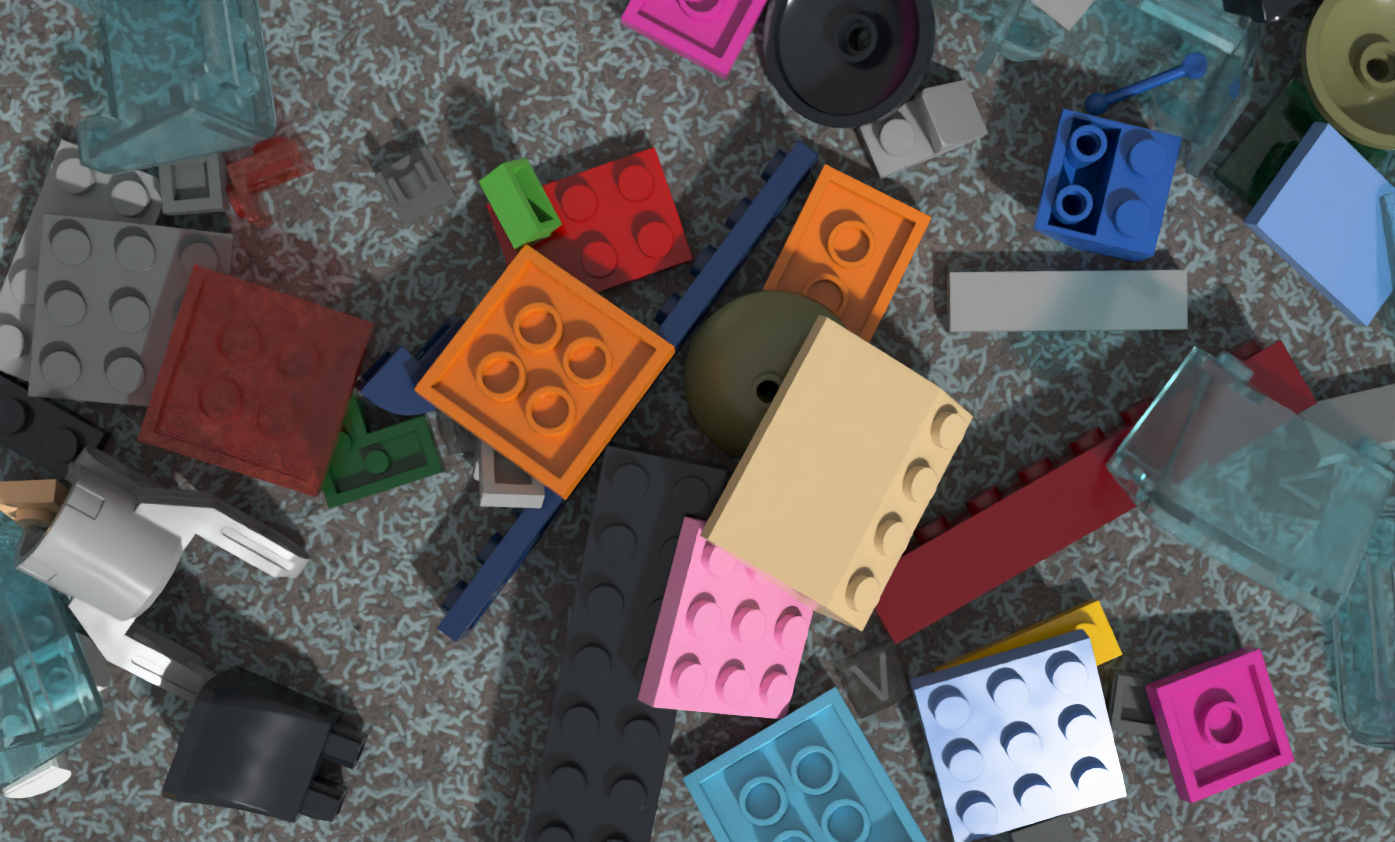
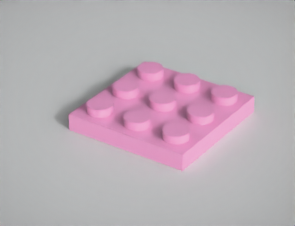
(723, 636)

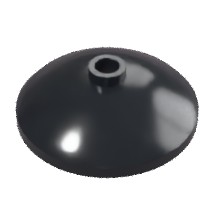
(825, 74)

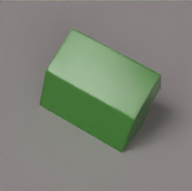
(520, 203)

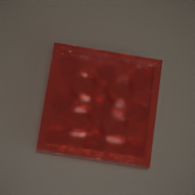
(256, 381)

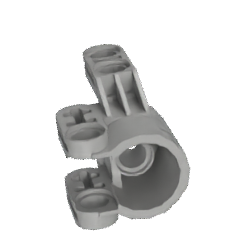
(119, 549)

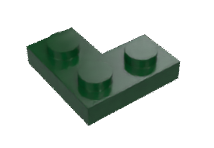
(381, 459)

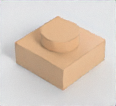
(32, 501)

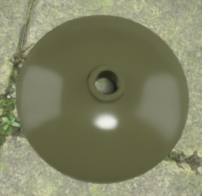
(1333, 64)
(736, 351)

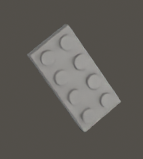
(69, 192)

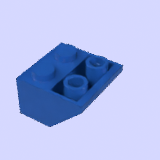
(1106, 186)

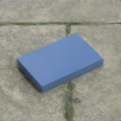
(1329, 222)

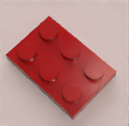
(614, 224)

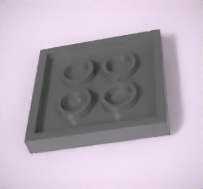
(111, 304)

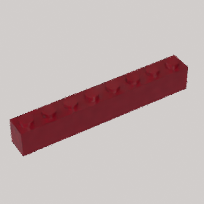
(1041, 512)

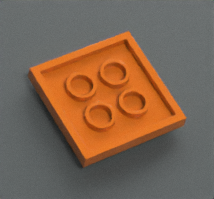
(545, 371)

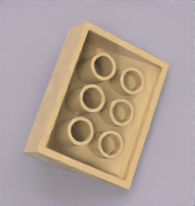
(838, 474)

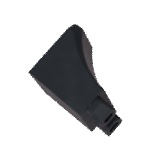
(262, 750)

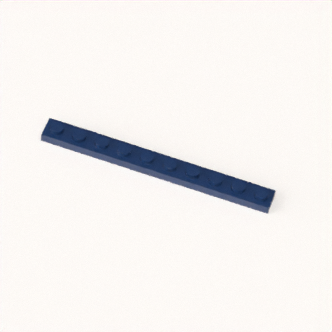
(677, 322)

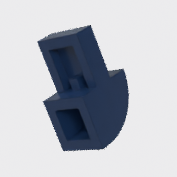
(396, 372)

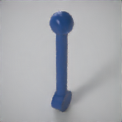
(1193, 67)

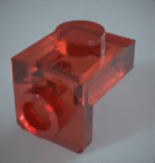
(270, 166)

